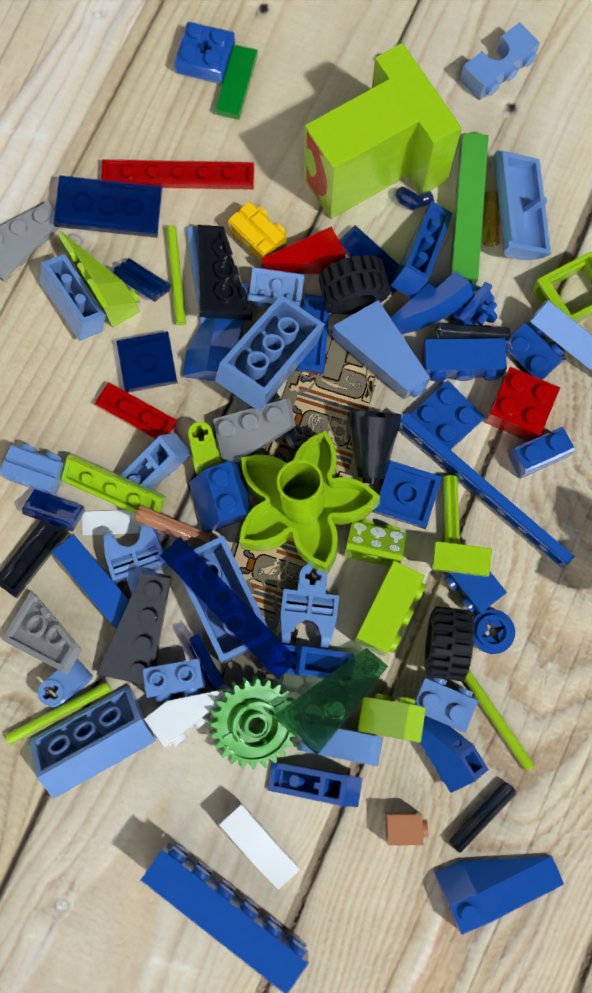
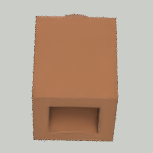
(405, 828)

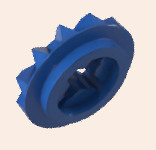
(504, 637)

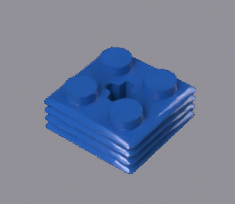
(217, 47)

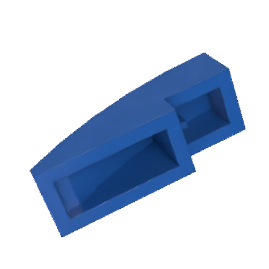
(433, 304)
(315, 661)

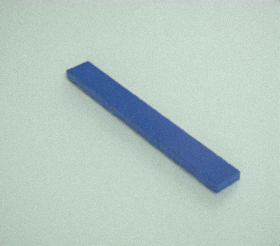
(485, 491)

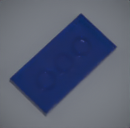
(108, 206)

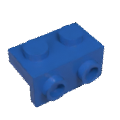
(535, 351)

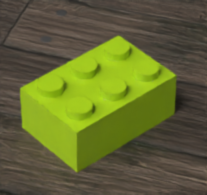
(391, 609)

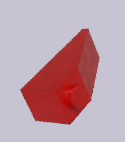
(307, 255)

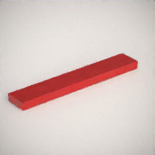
(181, 173)

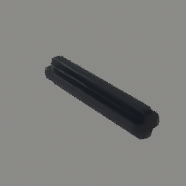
(459, 331)
(482, 817)

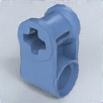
(66, 684)

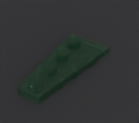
(326, 706)

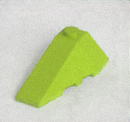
(105, 286)

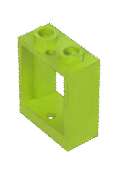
(545, 290)

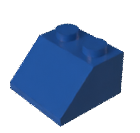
(220, 496)

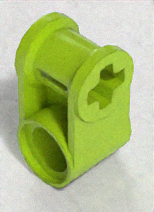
(205, 452)

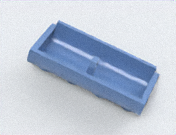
(521, 206)

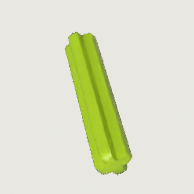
(451, 509)

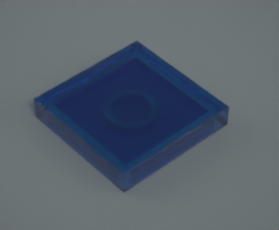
(147, 362)

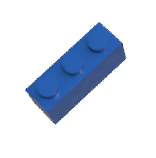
(464, 358)

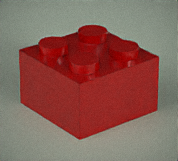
(522, 404)

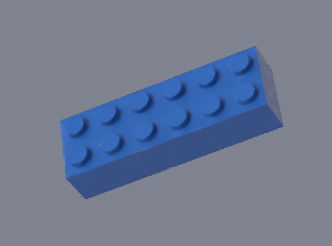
(227, 917)

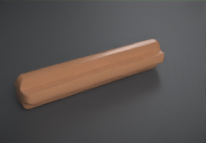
(171, 527)

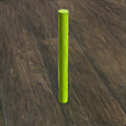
(175, 271)
(58, 713)
(498, 722)

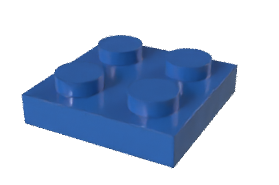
(448, 415)
(408, 494)

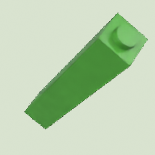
(469, 206)

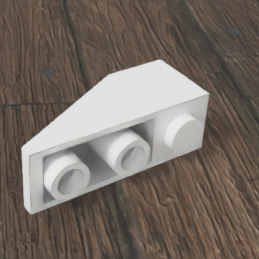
(179, 715)

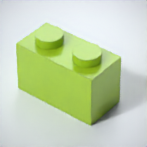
(392, 718)

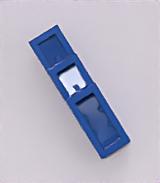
(92, 579)

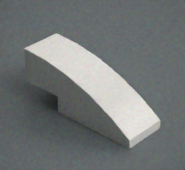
(259, 846)

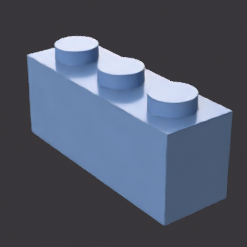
(72, 297)

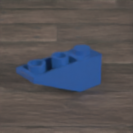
(451, 755)

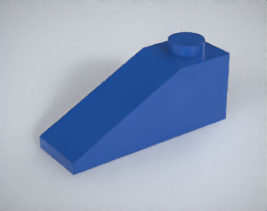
(315, 784)

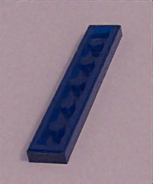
(229, 608)

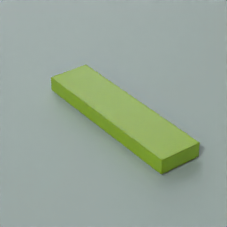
(110, 486)

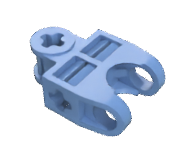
(129, 562)
(308, 594)

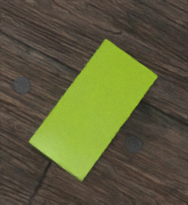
(462, 559)

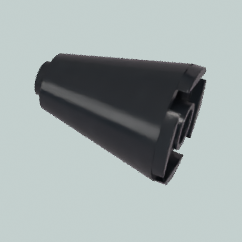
(372, 442)

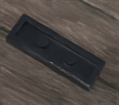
(30, 557)

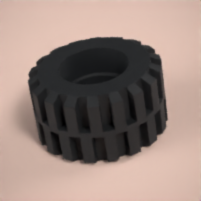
(353, 284)
(449, 643)

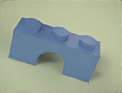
(485, 75)

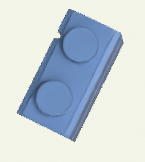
(33, 469)

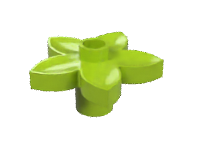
(303, 502)

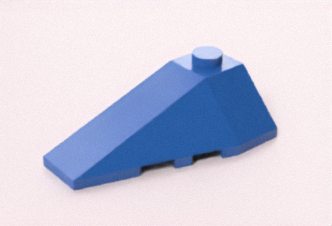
(211, 345)
(491, 888)

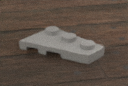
(23, 235)
(249, 430)
(42, 635)

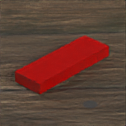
(135, 412)

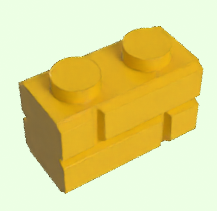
(257, 231)

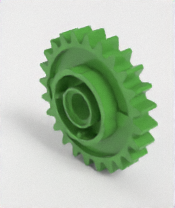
(234, 715)

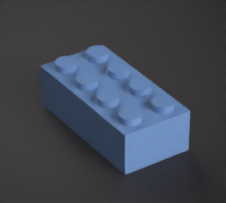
(269, 352)
(222, 562)

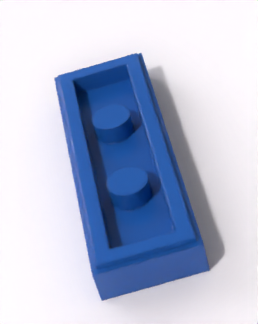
(315, 360)

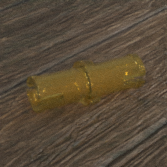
(491, 219)

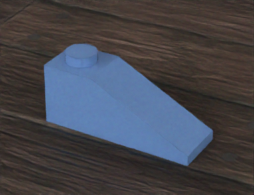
(158, 461)

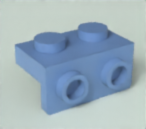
(270, 284)
(173, 679)
(445, 704)

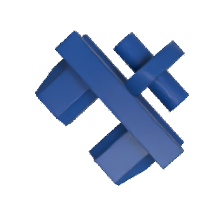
(479, 309)

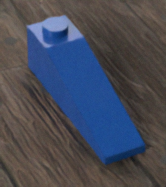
(422, 251)

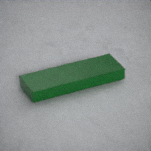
(236, 82)

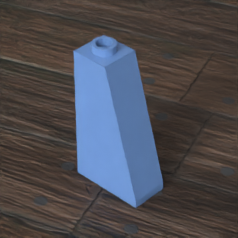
(382, 349)

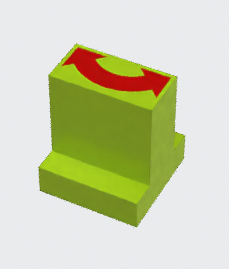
(381, 137)

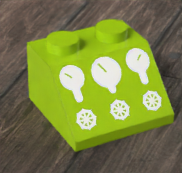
(375, 543)

